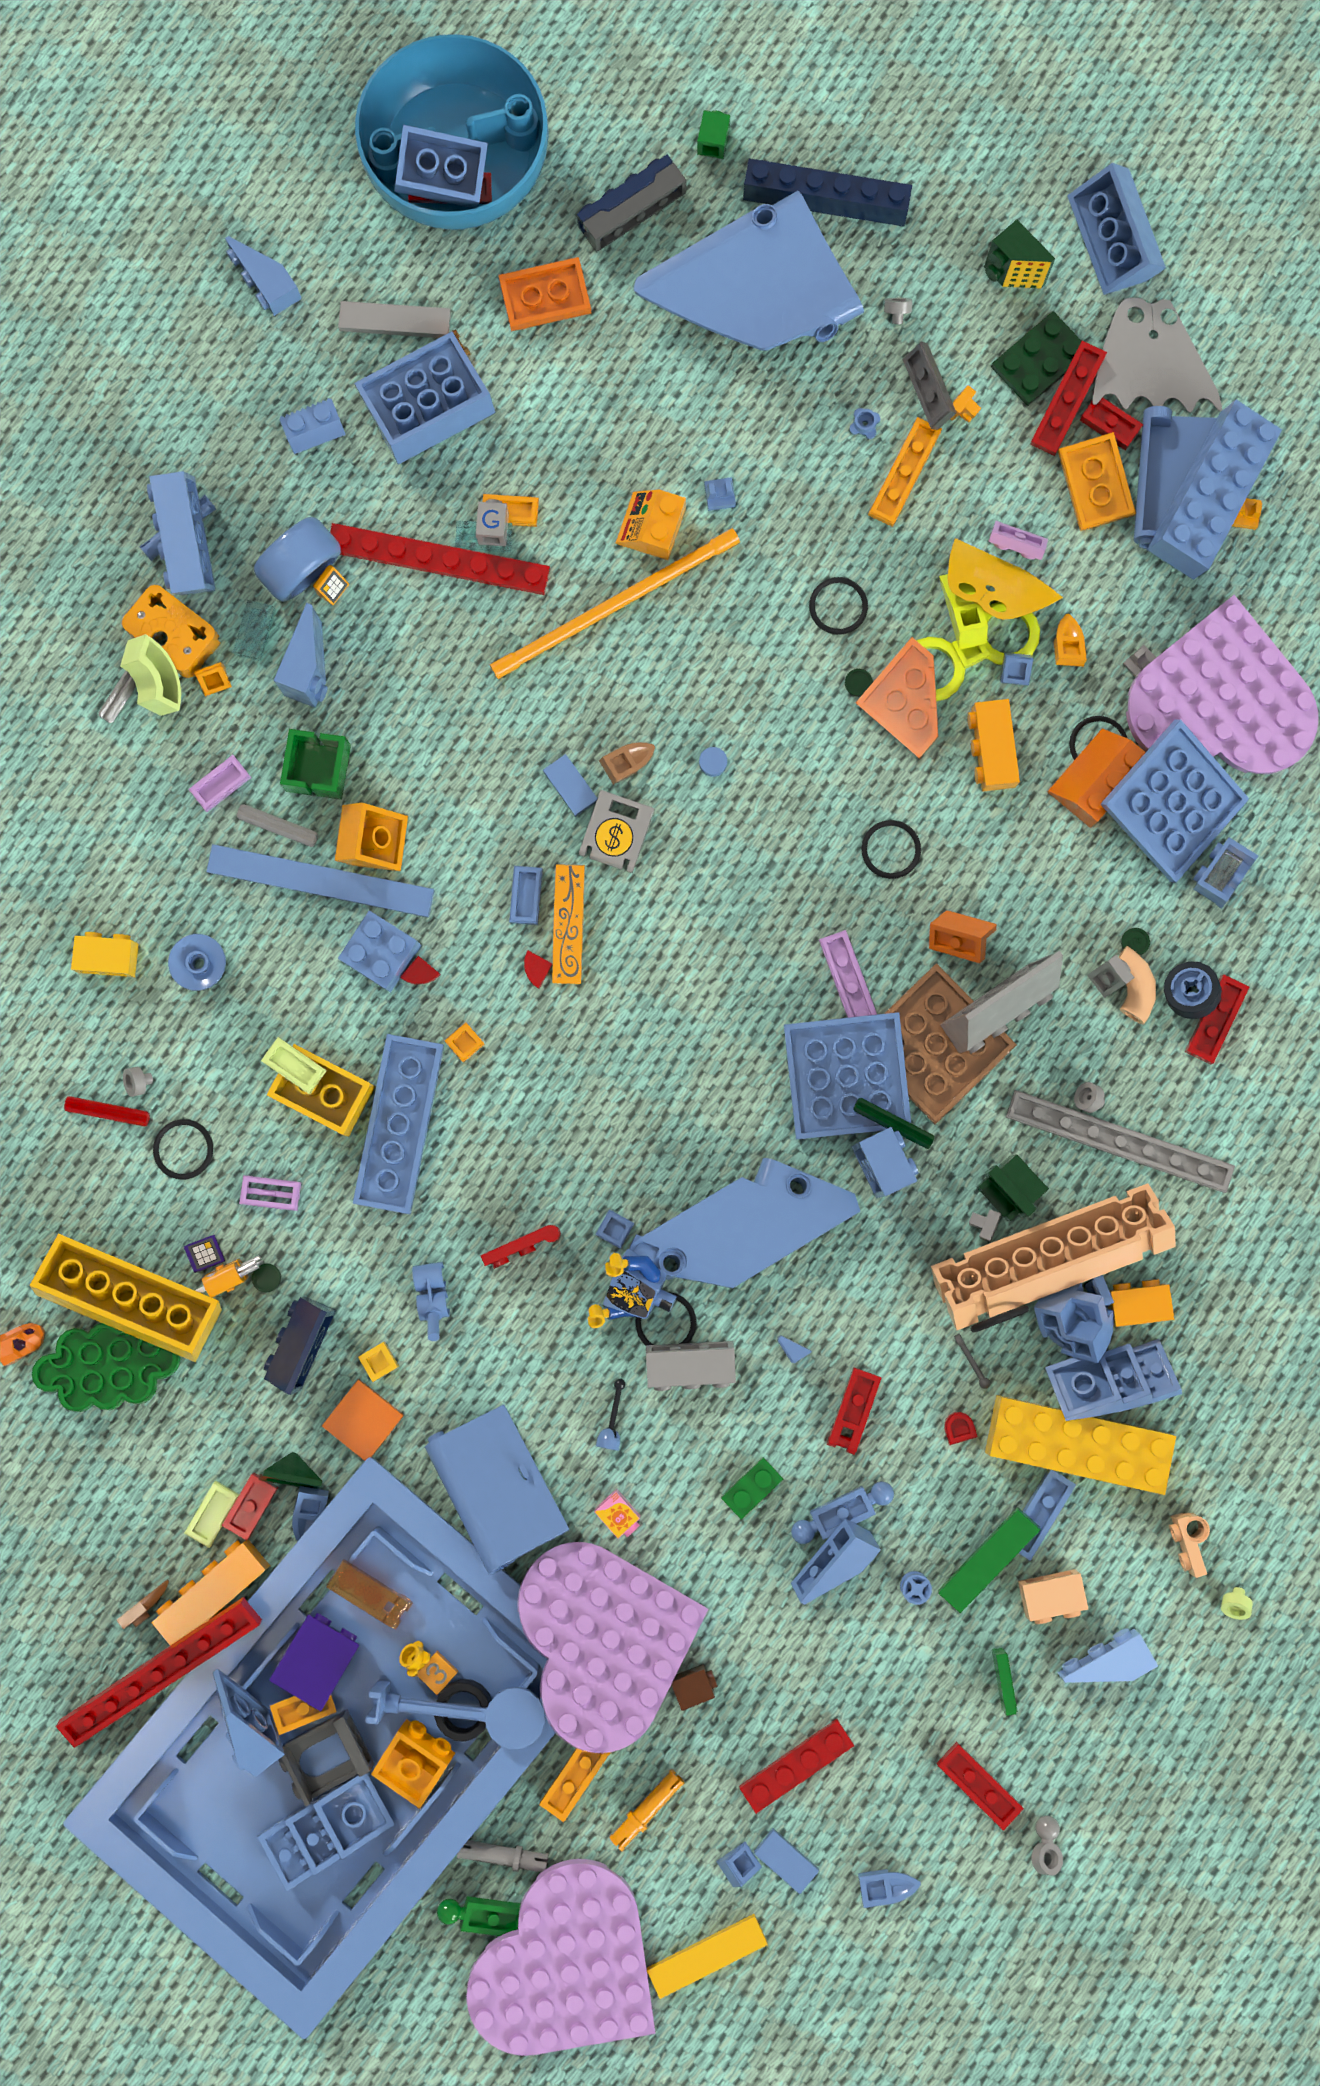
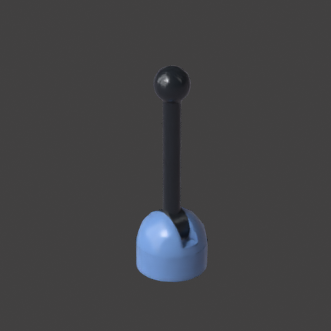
(609, 1437)

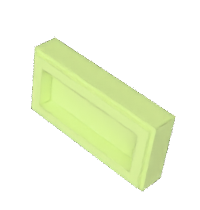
(293, 1065)
(211, 1514)

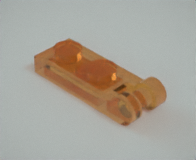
(368, 1594)

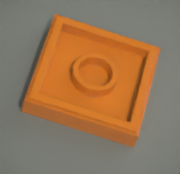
(362, 1420)

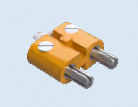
(228, 1276)

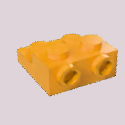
(413, 1762)

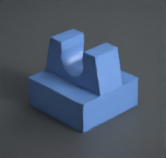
(720, 494)

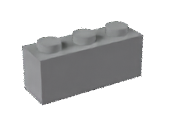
(690, 1365)

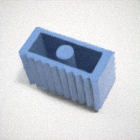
(312, 426)

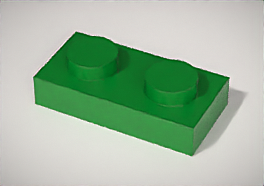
(752, 1488)

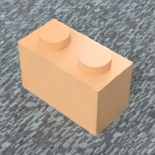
(1053, 1596)

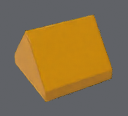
(213, 678)

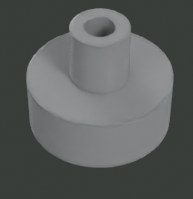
(897, 308)
(136, 1081)
(1089, 1097)

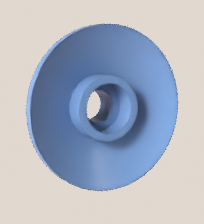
(183, 958)

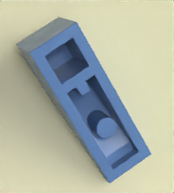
(838, 1560)

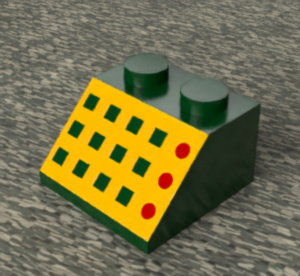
(1018, 259)

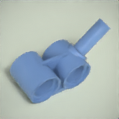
(432, 1297)

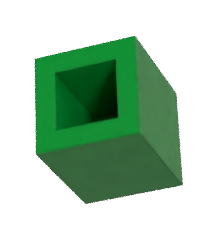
(713, 134)

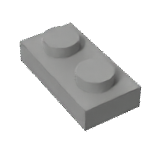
(1111, 976)

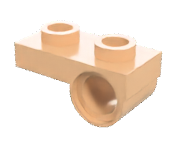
(1190, 1557)

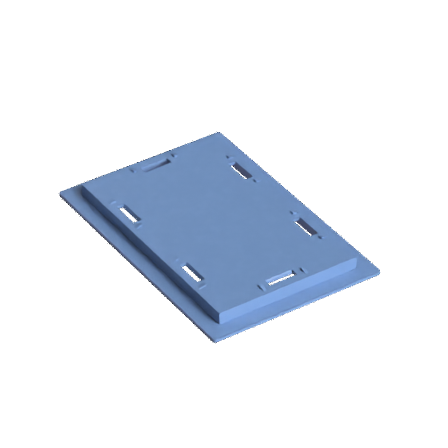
(167, 1816)

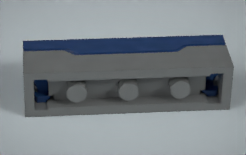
(631, 202)

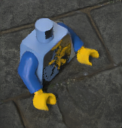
(633, 1289)

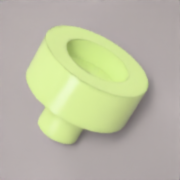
(1237, 1604)

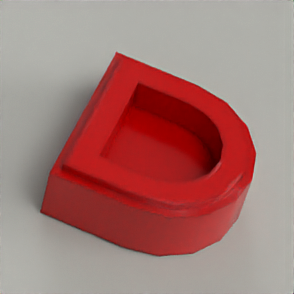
(959, 1428)

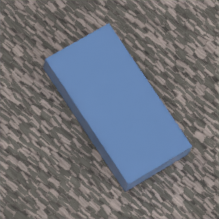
(570, 785)
(526, 895)
(786, 1861)

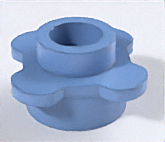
(865, 415)

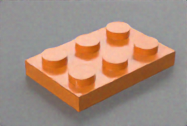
(545, 294)

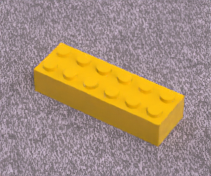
(126, 1297)
(1080, 1447)

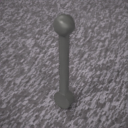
(983, 1381)

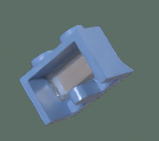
(1225, 872)

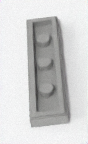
(394, 319)

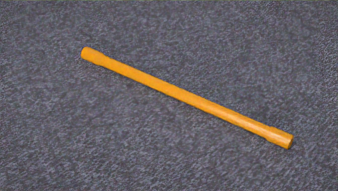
(516, 659)

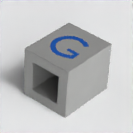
(492, 523)

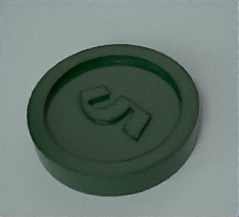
(858, 682)
(1136, 939)
(266, 1278)

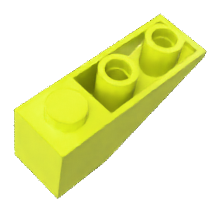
(966, 616)

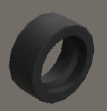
(444, 1724)

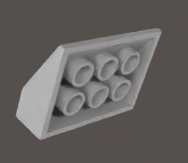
(1004, 1003)

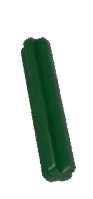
(889, 1120)

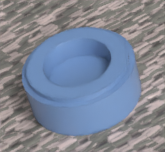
(713, 761)

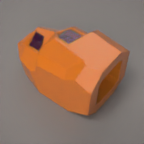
(20, 1342)

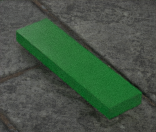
(989, 1560)

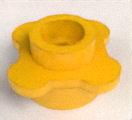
(414, 1658)

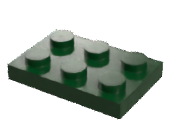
(1038, 358)

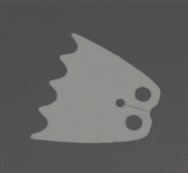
(1150, 366)

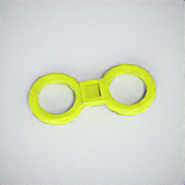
(970, 656)

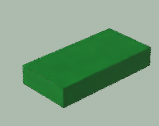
(1004, 1681)

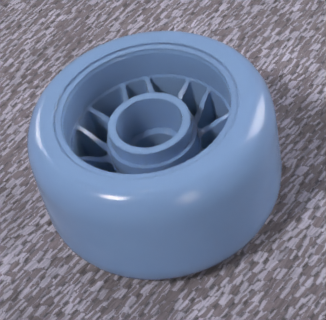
(297, 559)

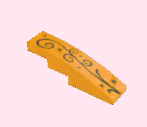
(568, 924)

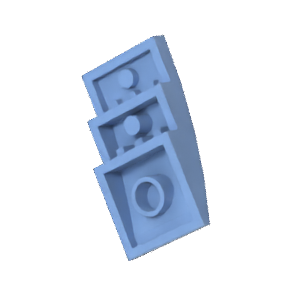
(1116, 1383)
(325, 1830)

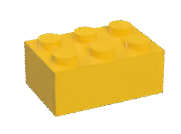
(333, 1102)

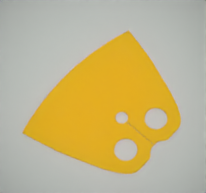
(1013, 586)

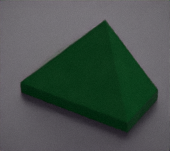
(292, 1472)

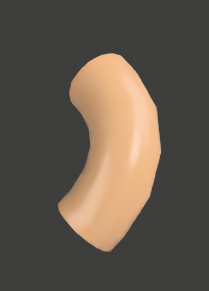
(1140, 990)

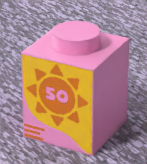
(618, 1514)

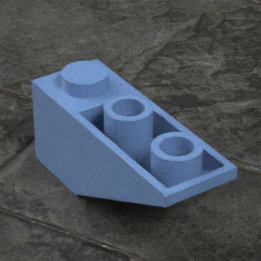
(269, 277)

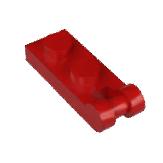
(522, 1245)
(854, 1409)

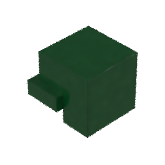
(1012, 1188)

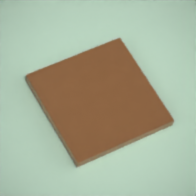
(933, 1066)

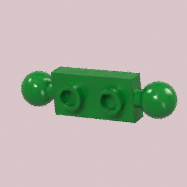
(480, 1915)

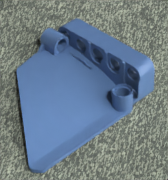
(758, 279)

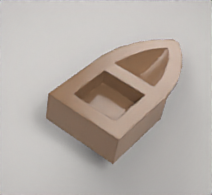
(626, 760)
(138, 1612)

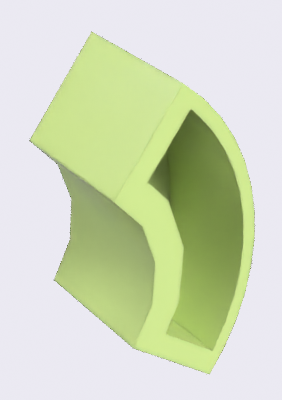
(153, 674)

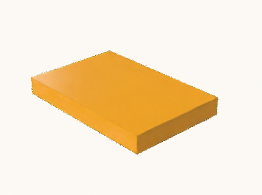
(1096, 481)

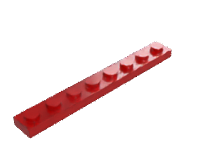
(441, 559)
(159, 1672)

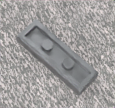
(929, 386)

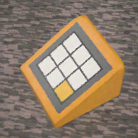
(330, 585)

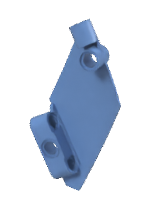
(747, 1226)

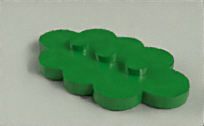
(102, 1369)

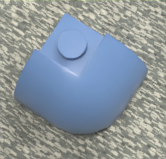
(1076, 1322)

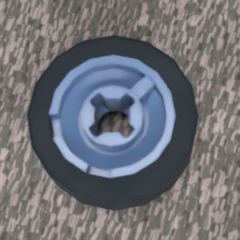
(1192, 1004)

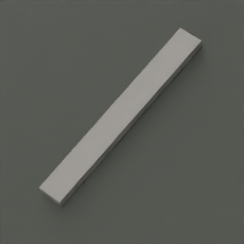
(1120, 1141)

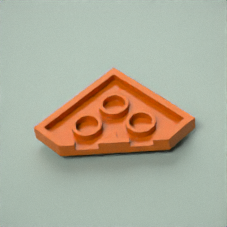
(905, 698)

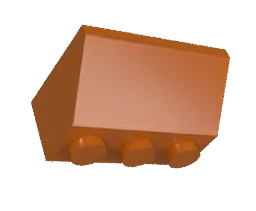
(1095, 775)

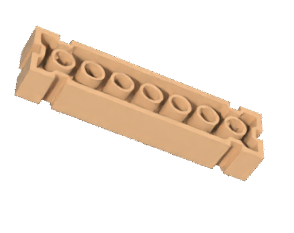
(1053, 1256)

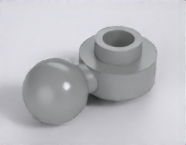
(1048, 1830)

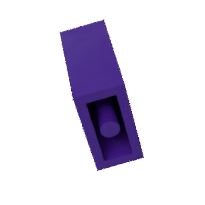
(315, 1661)

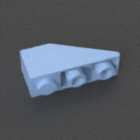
(1119, 1660)

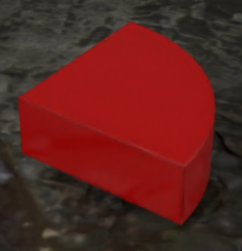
(536, 968)
(420, 972)

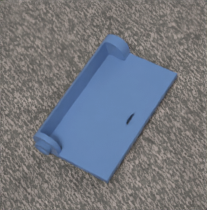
(1166, 457)
(494, 1502)

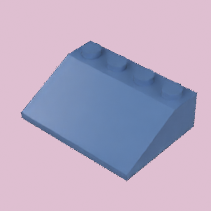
(425, 397)

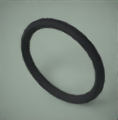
(845, 581)
(1086, 721)
(891, 823)
(163, 1168)
(682, 1300)
(999, 1318)

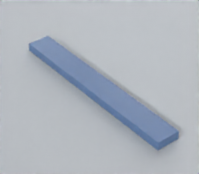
(320, 880)

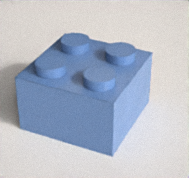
(379, 951)

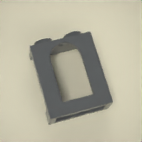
(360, 1761)

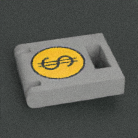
(615, 835)

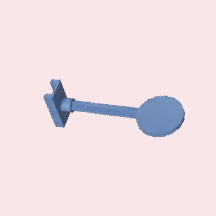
(512, 1717)

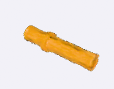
(637, 1819)

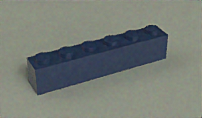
(828, 191)

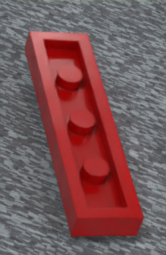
(1068, 398)
(796, 1766)

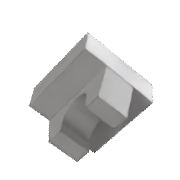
(1139, 660)
(986, 1224)

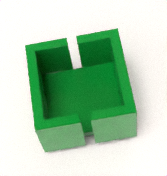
(314, 766)

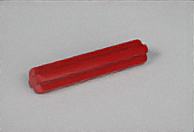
(106, 1111)

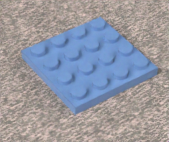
(1175, 801)
(844, 1061)

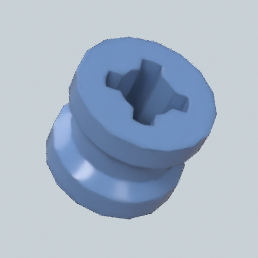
(919, 1592)

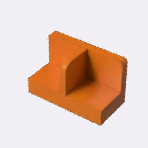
(960, 936)

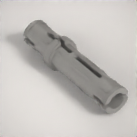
(504, 1856)

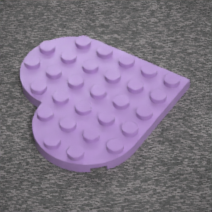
(1229, 692)
(607, 1642)
(568, 1970)

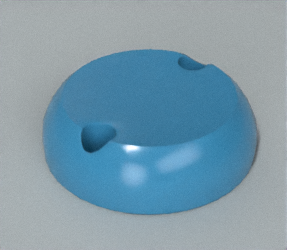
(463, 91)

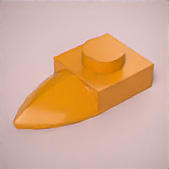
(1069, 643)

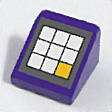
(204, 1254)

